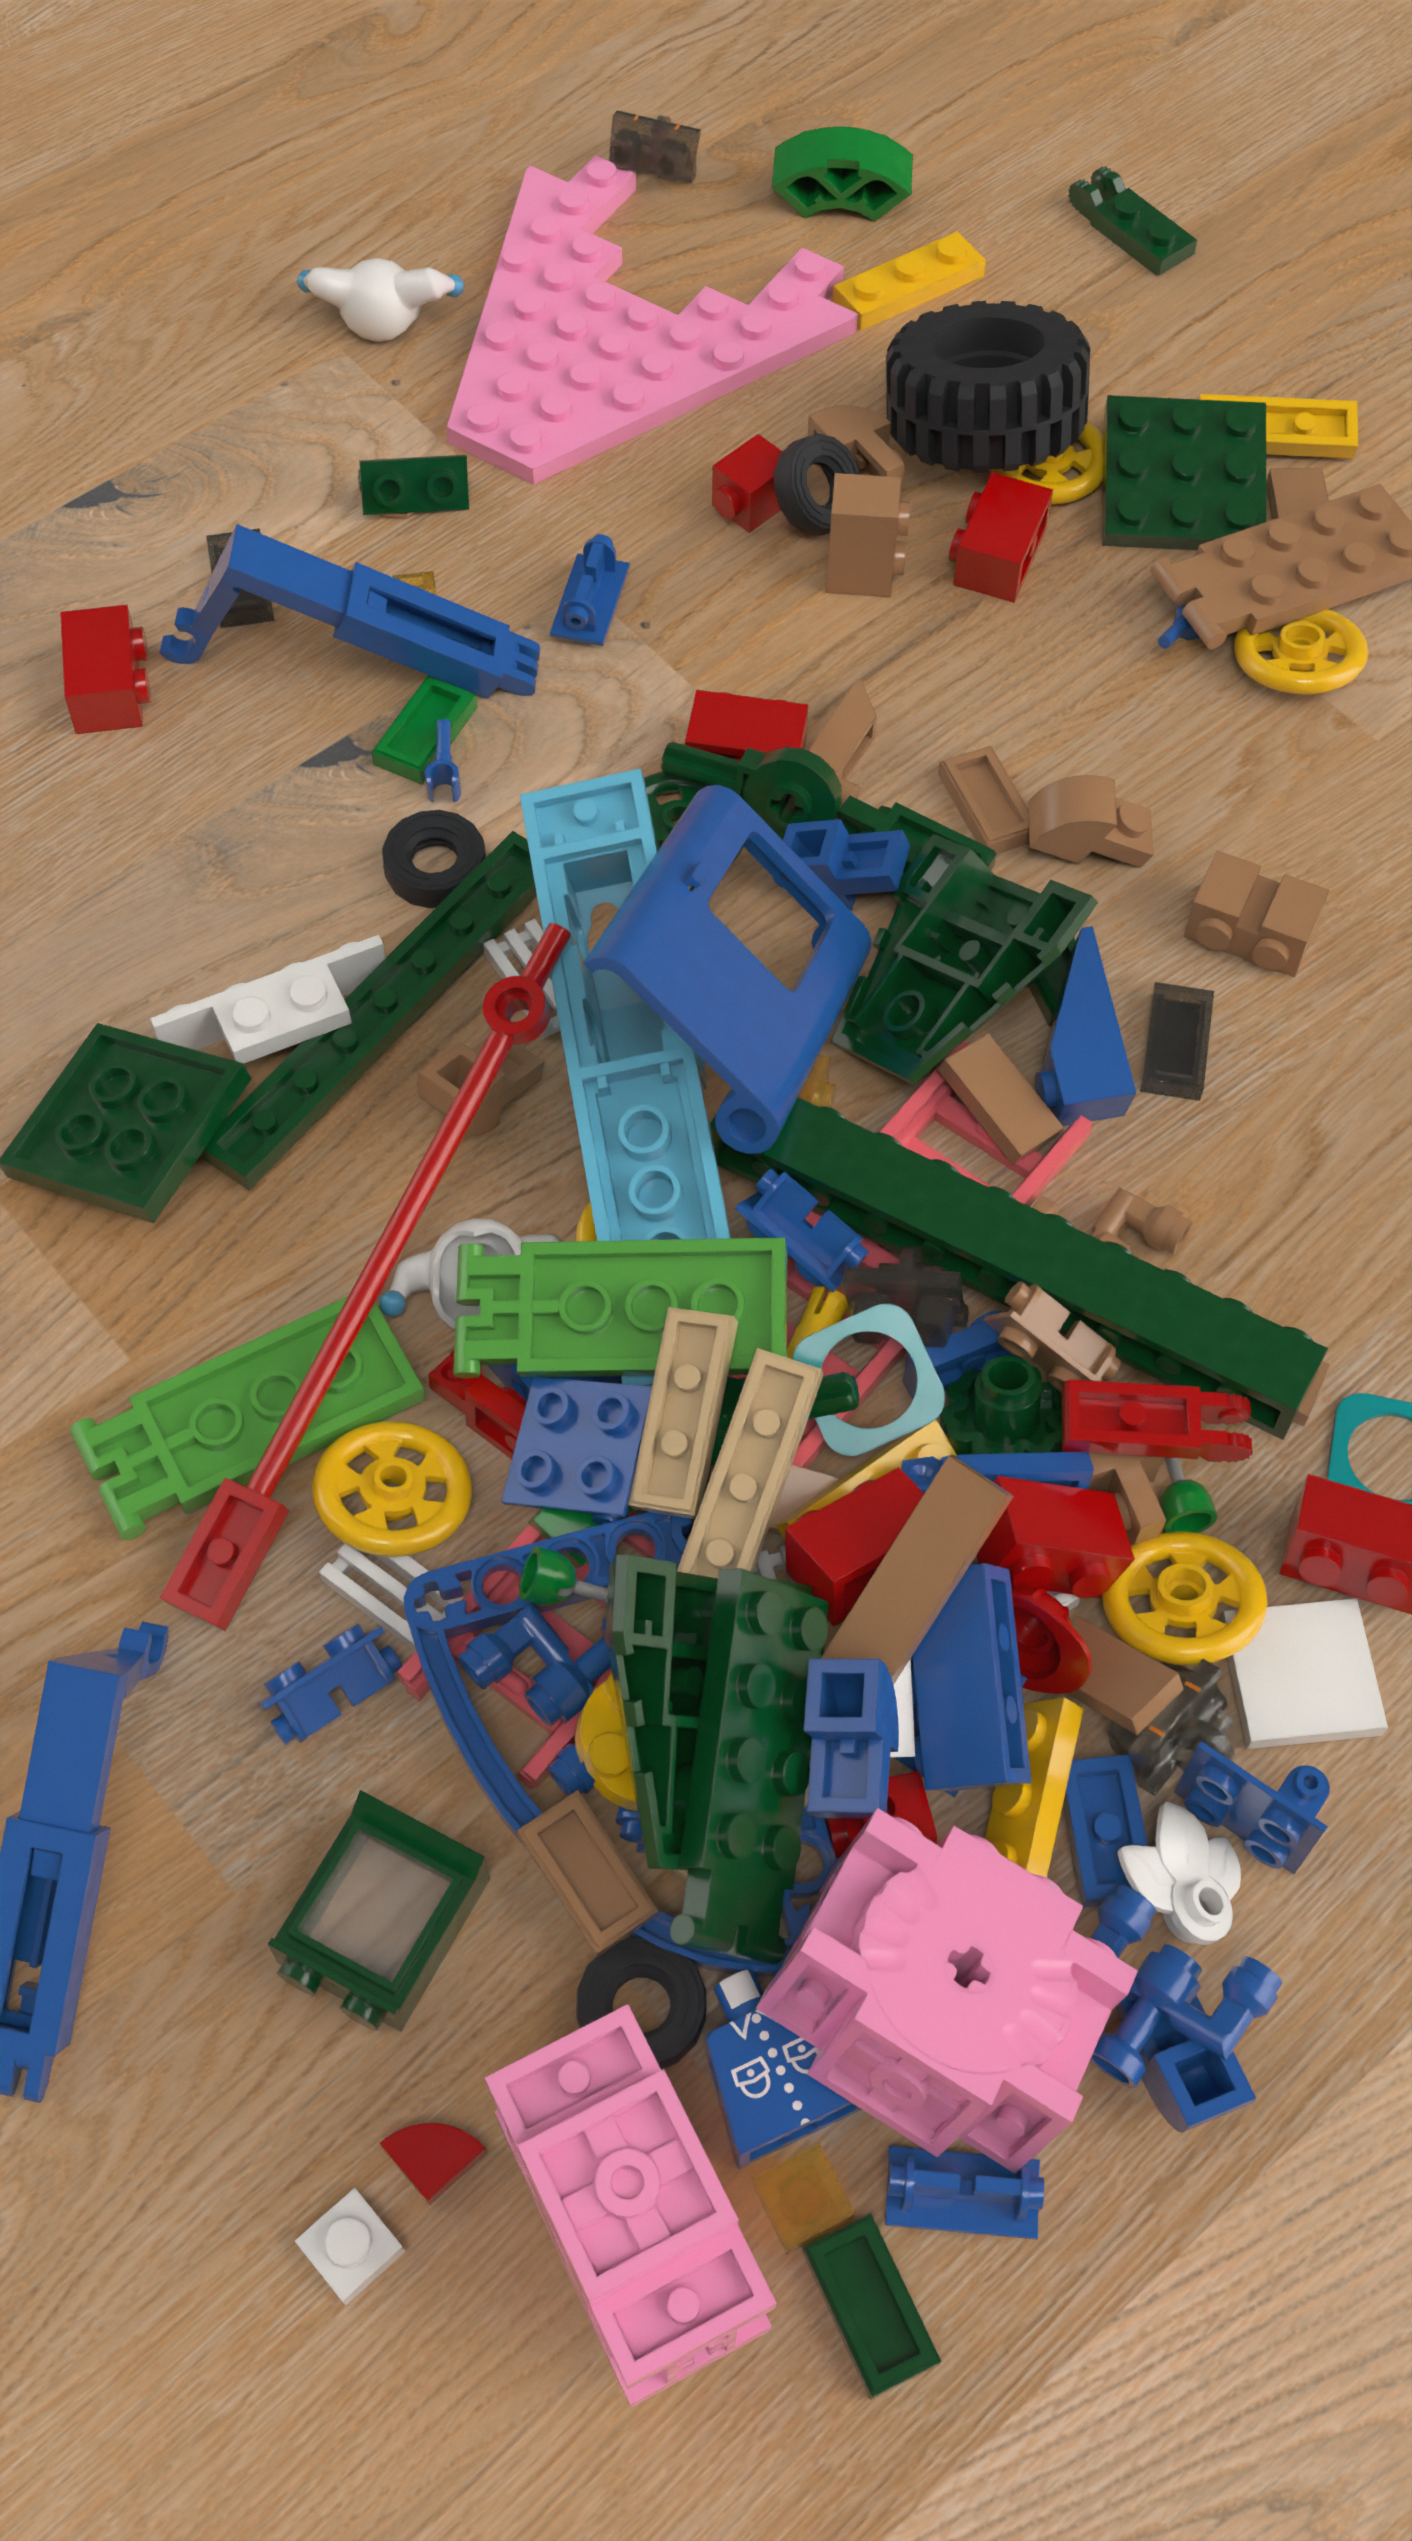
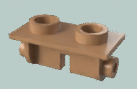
(1032, 1333)

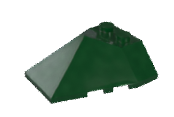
(953, 958)
(658, 1666)

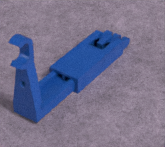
(366, 612)
(58, 1849)

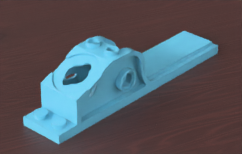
(627, 1069)

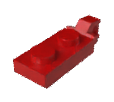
(489, 1410)

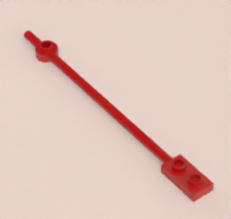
(245, 1519)

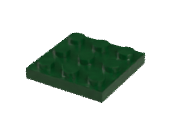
(1181, 470)
(125, 1122)

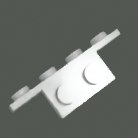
(277, 1008)

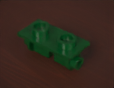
(413, 484)

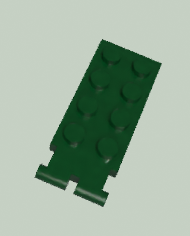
(749, 1767)

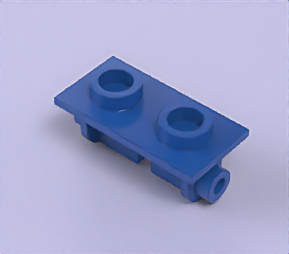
(591, 593)
(817, 1250)
(304, 1695)
(962, 2194)

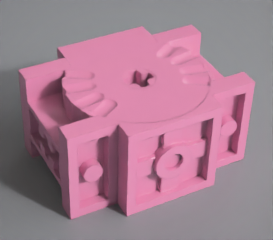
(948, 1992)
(631, 2204)

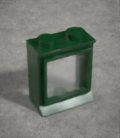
(379, 1914)

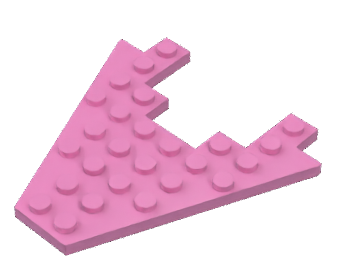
(583, 365)

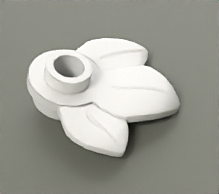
(1186, 1876)

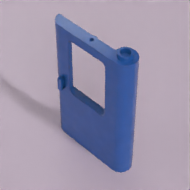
(712, 985)

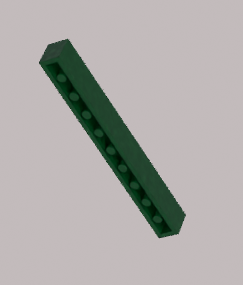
(994, 1241)

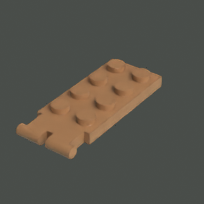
(1291, 566)

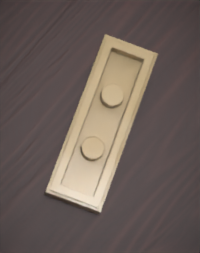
(683, 1413)

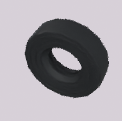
(791, 480)
(425, 830)
(674, 1972)

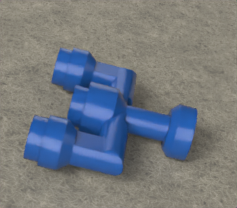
(557, 1689)
(1166, 1989)

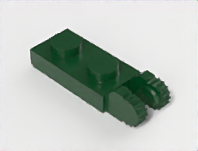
(1131, 221)

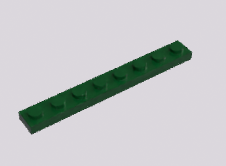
(380, 1012)

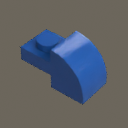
(850, 862)
(852, 1732)
(1187, 2079)

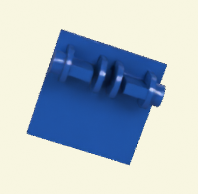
(578, 1447)
(1275, 1825)

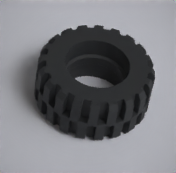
(987, 386)

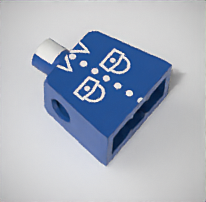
(764, 2077)

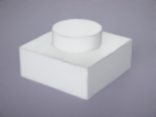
(350, 2246)

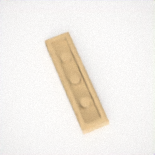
(752, 1466)

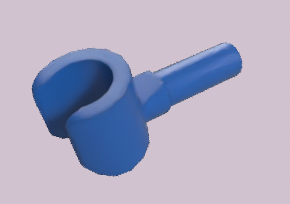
(1180, 628)
(443, 769)

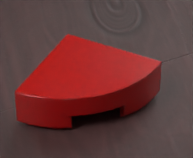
(433, 2156)

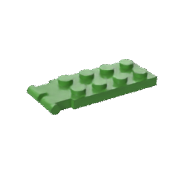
(607, 1303)
(226, 1410)

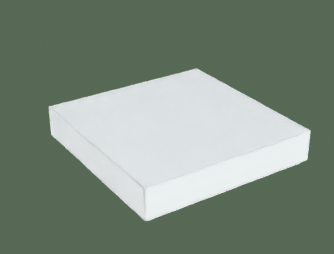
(1307, 1677)

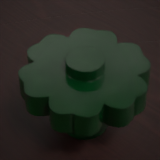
(1003, 1410)

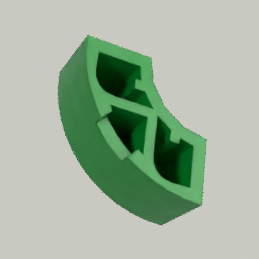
(842, 170)

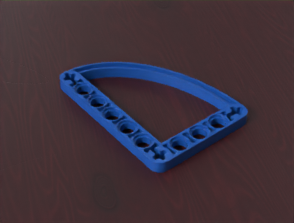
(471, 1738)

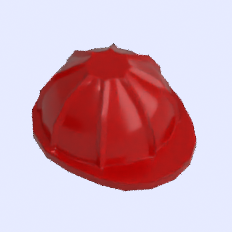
(1047, 1644)

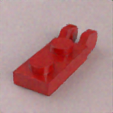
(1152, 1421)

